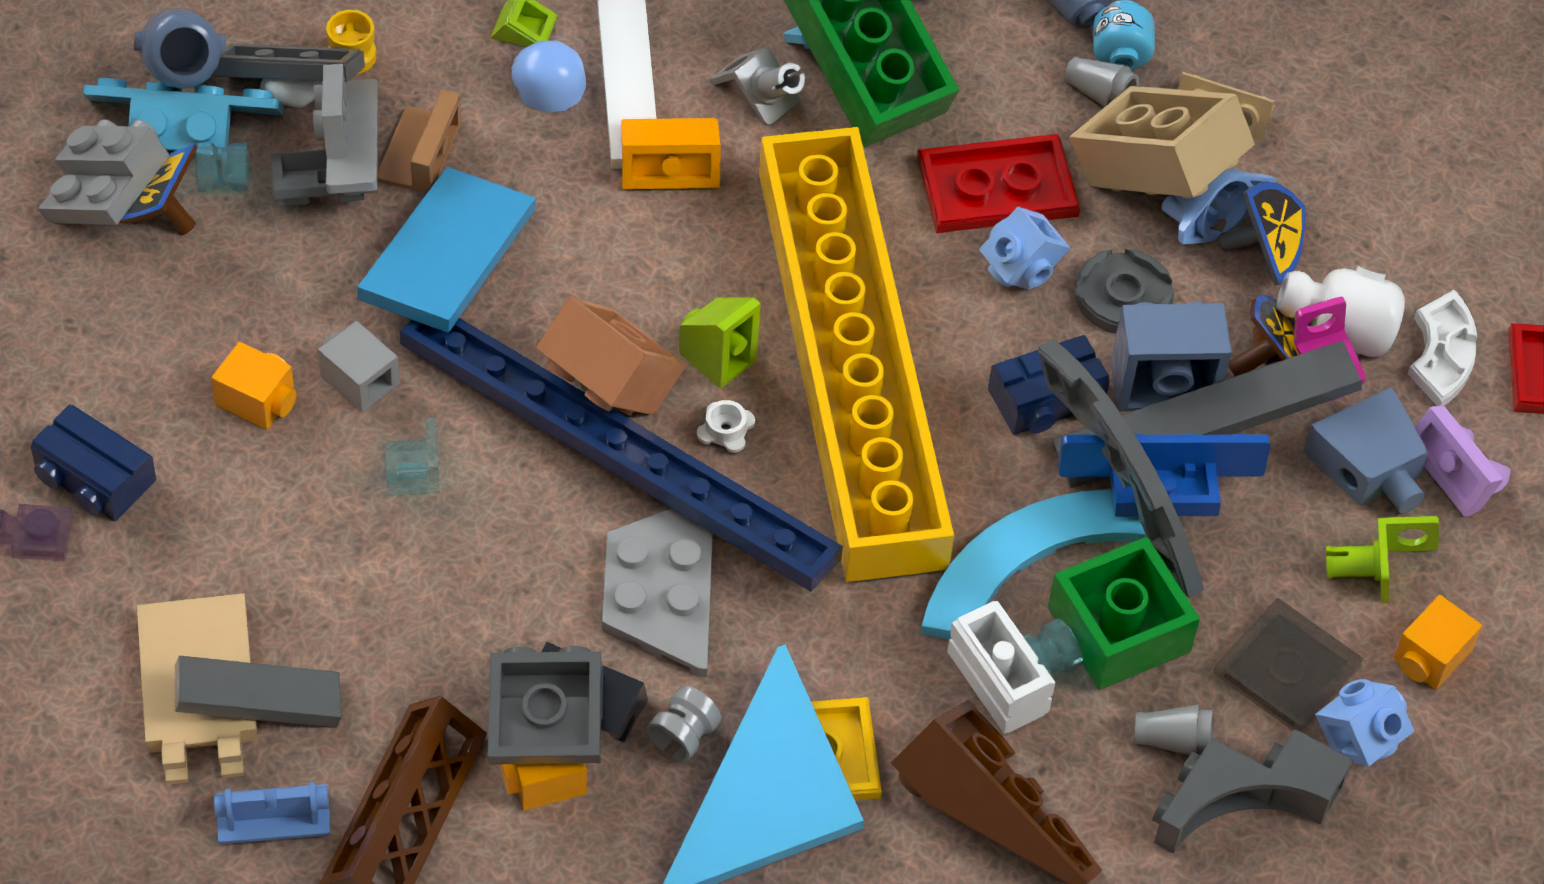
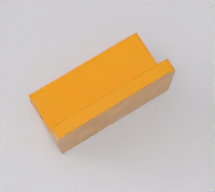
(670, 153)

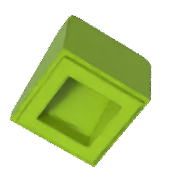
(524, 23)

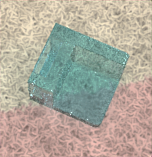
(413, 464)

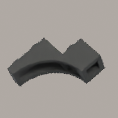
(1293, 779)

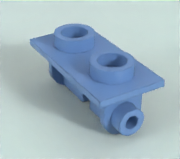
(272, 813)

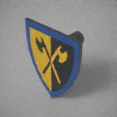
(1276, 225)

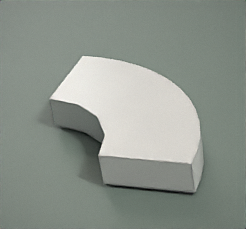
(1448, 350)

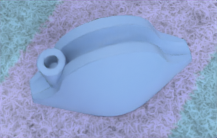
(1218, 202)

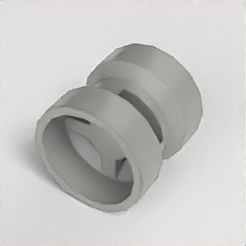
(685, 722)

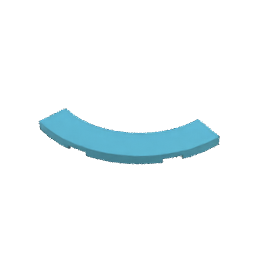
(1016, 544)

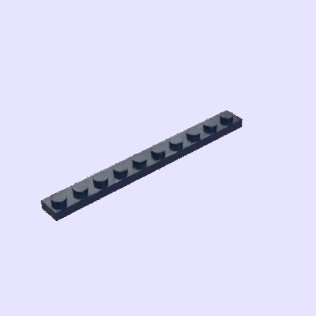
(628, 450)

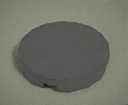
(1104, 302)

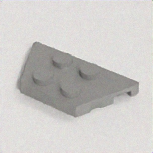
(660, 587)

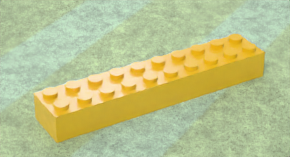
(854, 356)

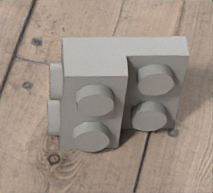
(103, 173)

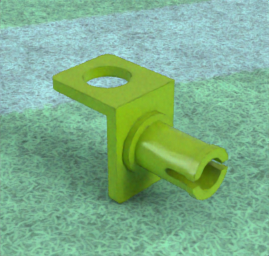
(1373, 559)

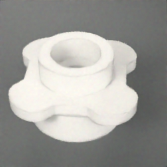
(727, 413)

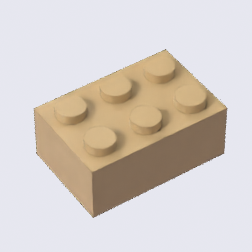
(1162, 141)

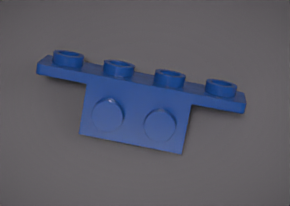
(1184, 464)

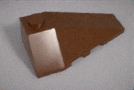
(964, 773)

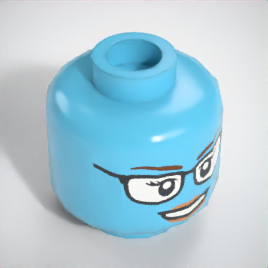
(1124, 34)

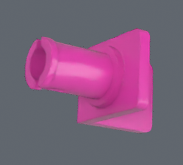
(1332, 331)

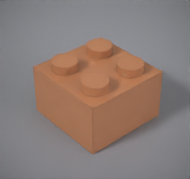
(609, 357)

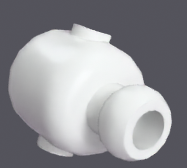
(1372, 305)

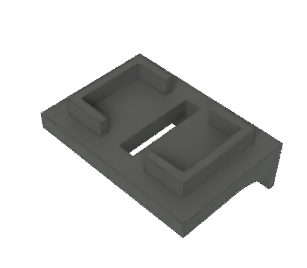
(298, 175)

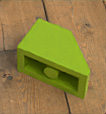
(721, 337)

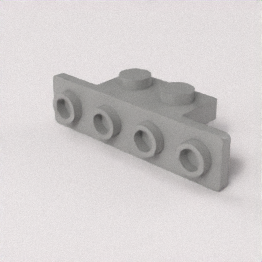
(349, 125)

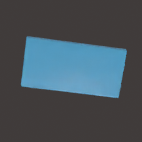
(446, 249)

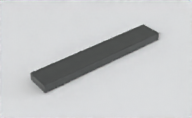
(1246, 399)

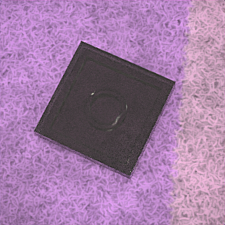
(1288, 665)

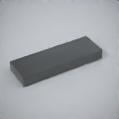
(286, 62)
(257, 691)

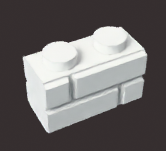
(1000, 667)

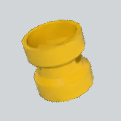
(353, 31)

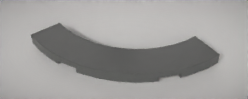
(1123, 451)

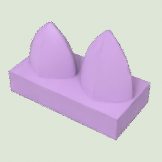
(1458, 463)

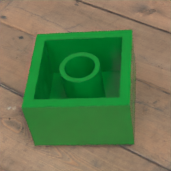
(1124, 612)

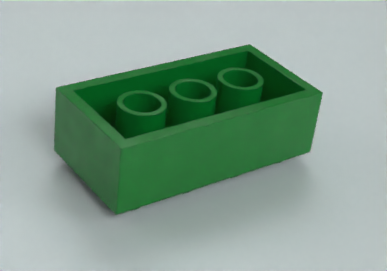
(876, 62)

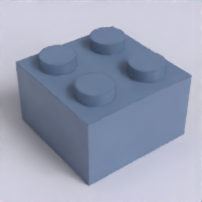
(1168, 351)

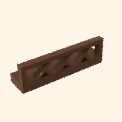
(398, 784)

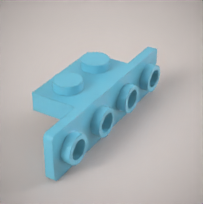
(184, 116)

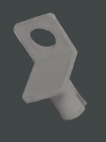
(765, 83)

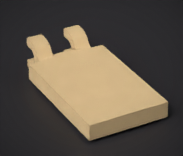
(191, 628)

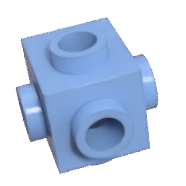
(1023, 249)
(1366, 721)

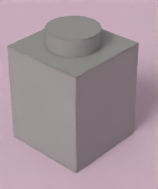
(358, 366)

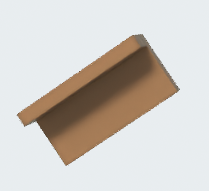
(421, 144)

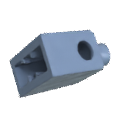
(1371, 451)

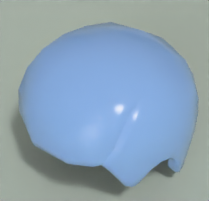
(549, 76)

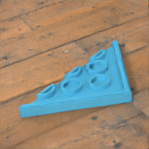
(773, 789)

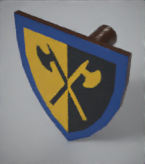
(159, 197)
(1271, 337)

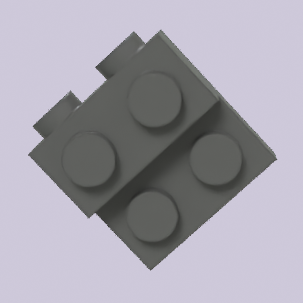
(545, 706)

